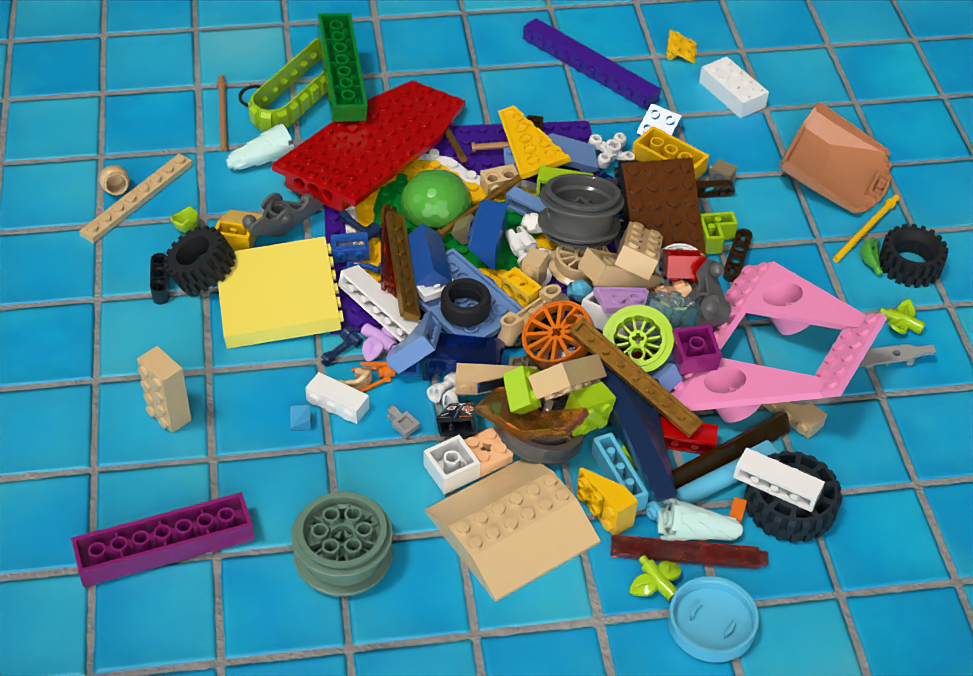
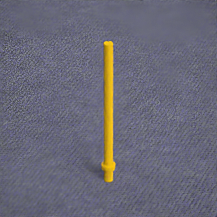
(889, 204)

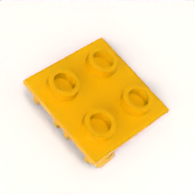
(680, 46)

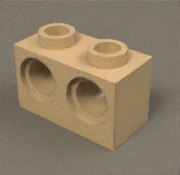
(495, 177)

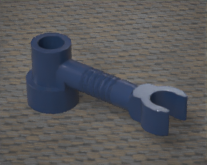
(373, 230)
(350, 338)

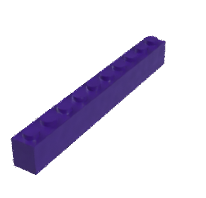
(591, 63)

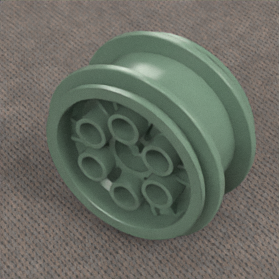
(344, 567)

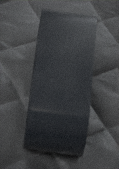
(159, 279)

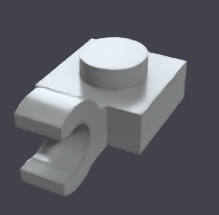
(403, 423)

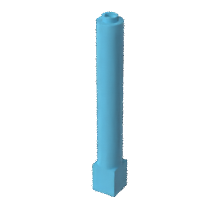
(707, 484)

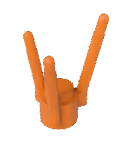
(383, 371)

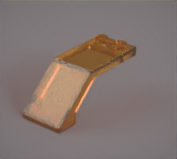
(531, 424)

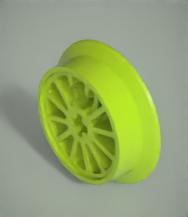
(647, 315)

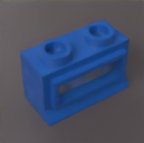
(350, 247)

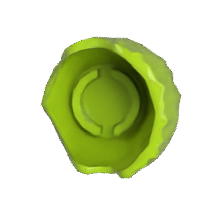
(186, 219)

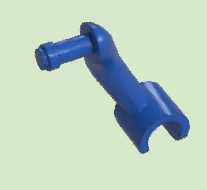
(365, 266)

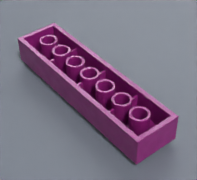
(162, 539)

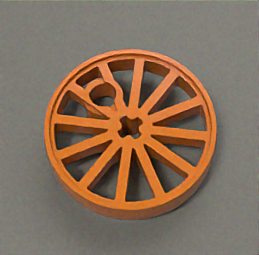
(556, 336)

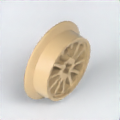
(572, 256)

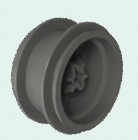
(580, 210)

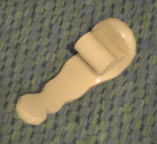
(362, 379)

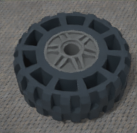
(790, 521)

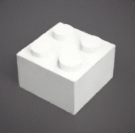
(451, 464)

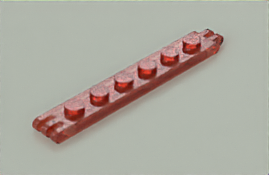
(387, 273)
(688, 552)

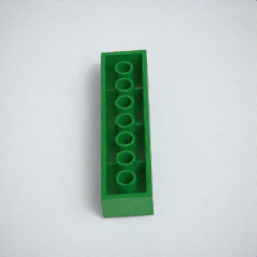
(341, 67)

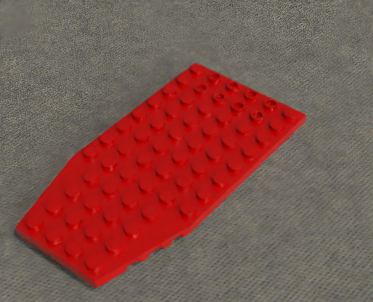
(358, 157)

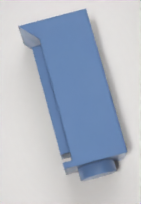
(523, 202)

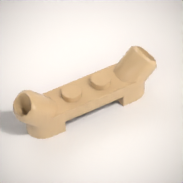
(513, 324)

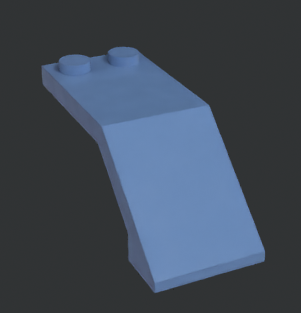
(581, 153)

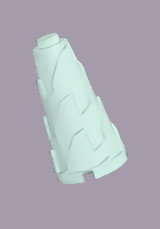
(267, 147)
(691, 522)

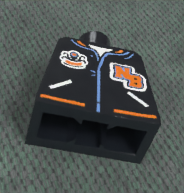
(458, 420)

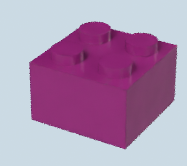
(695, 349)

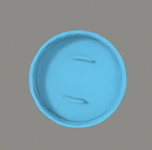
(713, 619)

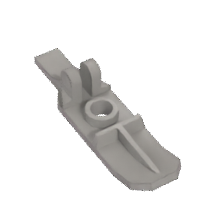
(886, 355)

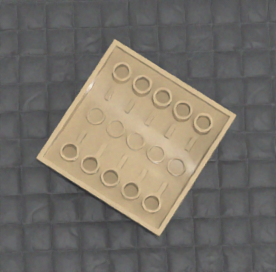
(514, 526)

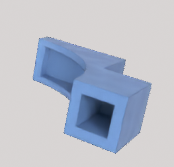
(667, 373)

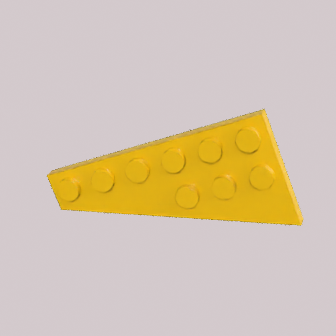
(530, 144)

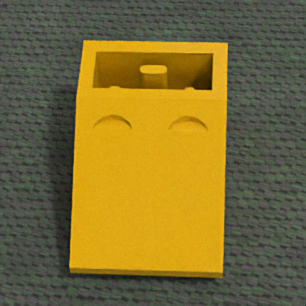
(233, 230)
(607, 501)

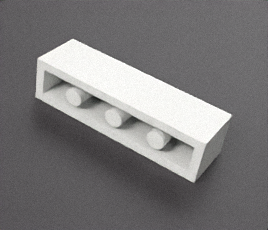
(779, 479)

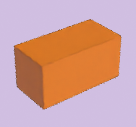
(738, 509)

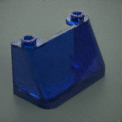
(461, 349)

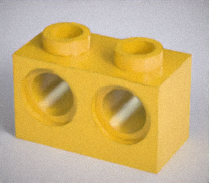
(520, 287)

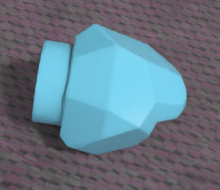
(579, 290)

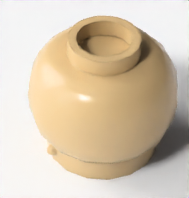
(114, 179)

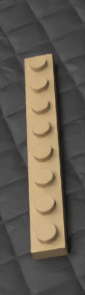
(135, 198)

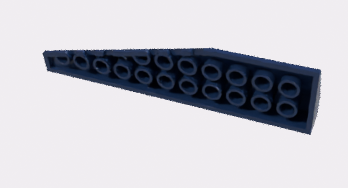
(641, 434)

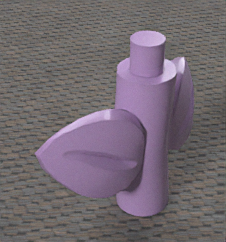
(377, 341)

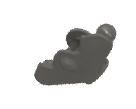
(280, 215)
(709, 295)

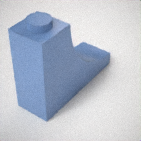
(416, 345)

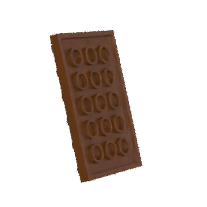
(665, 199)

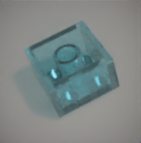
(679, 310)

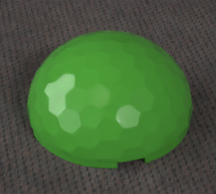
(435, 198)

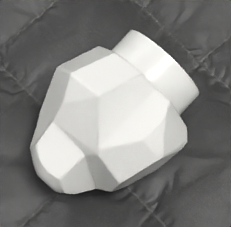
(530, 223)

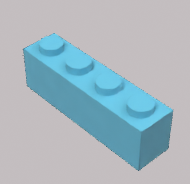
(618, 468)

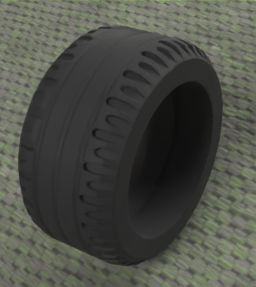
(465, 289)

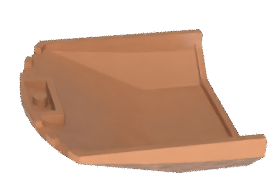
(838, 161)

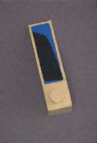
(480, 378)

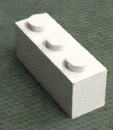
(337, 398)

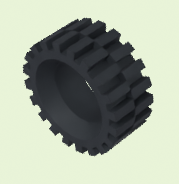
(914, 241)
(205, 271)

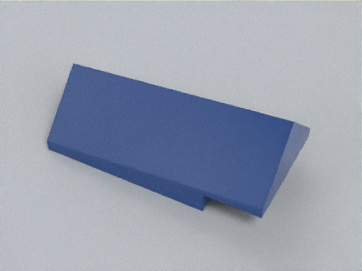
(488, 231)
(428, 257)

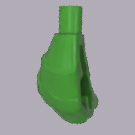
(870, 254)

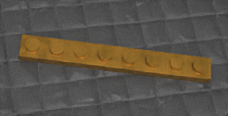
(402, 266)
(636, 377)

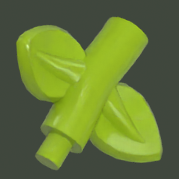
(904, 318)
(656, 578)

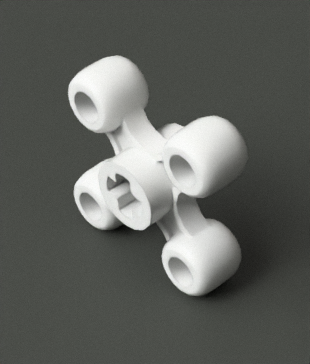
(610, 149)

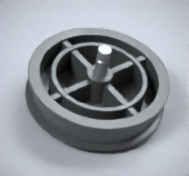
(546, 450)

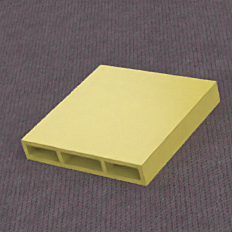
(280, 293)

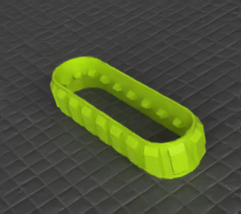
(282, 80)

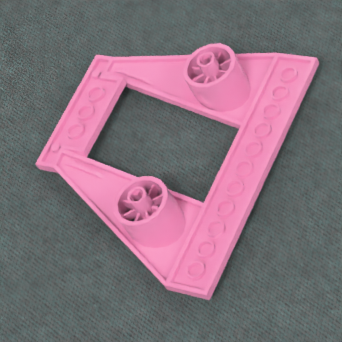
(792, 305)

